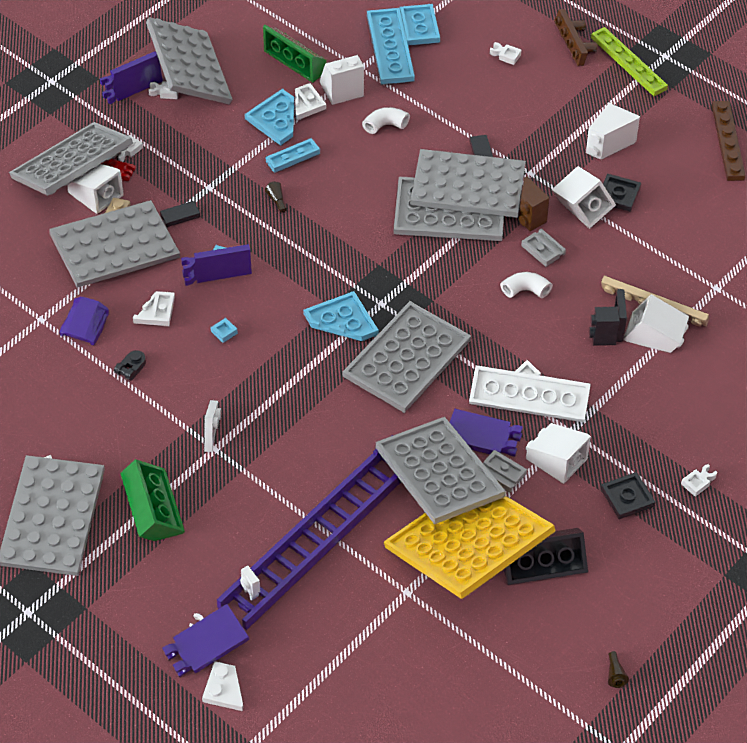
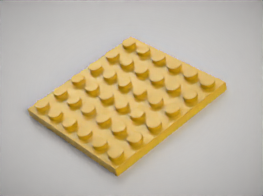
(470, 546)

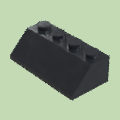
(554, 557)

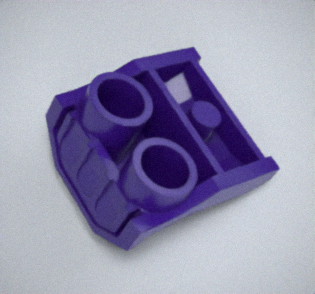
(85, 320)

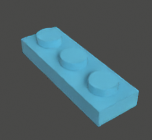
(292, 155)

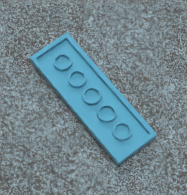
(390, 46)

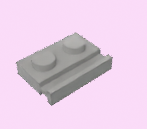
(543, 247)
(504, 470)

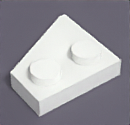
(308, 101)
(156, 310)
(212, 419)
(223, 687)

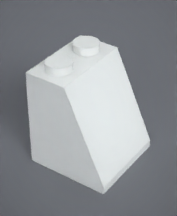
(343, 79)
(612, 131)
(97, 187)
(584, 196)
(657, 325)
(559, 451)

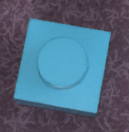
(224, 330)

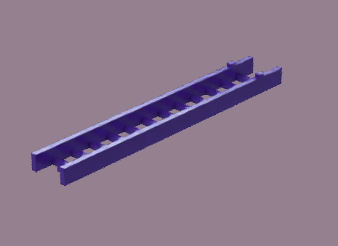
(302, 528)

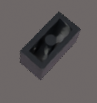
(604, 326)

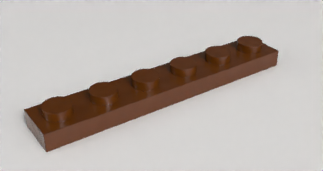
(728, 141)

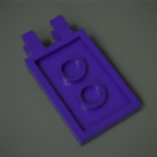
(132, 78)
(217, 264)
(486, 433)
(206, 641)

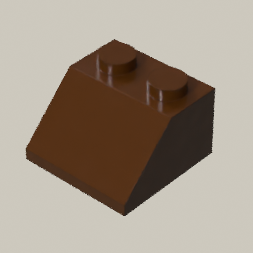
(533, 205)

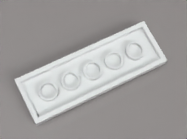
(529, 393)

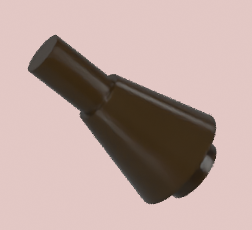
(274, 191)
(617, 676)

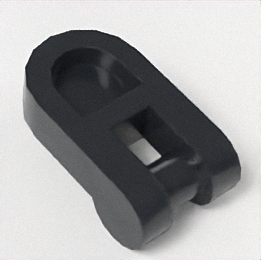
(134, 361)

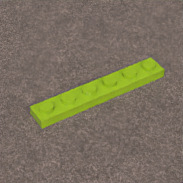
(629, 61)

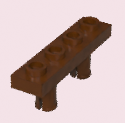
(568, 30)

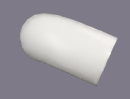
(385, 116)
(526, 281)

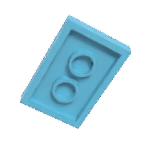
(420, 24)

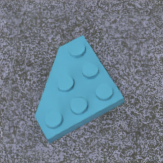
(274, 116)
(342, 317)

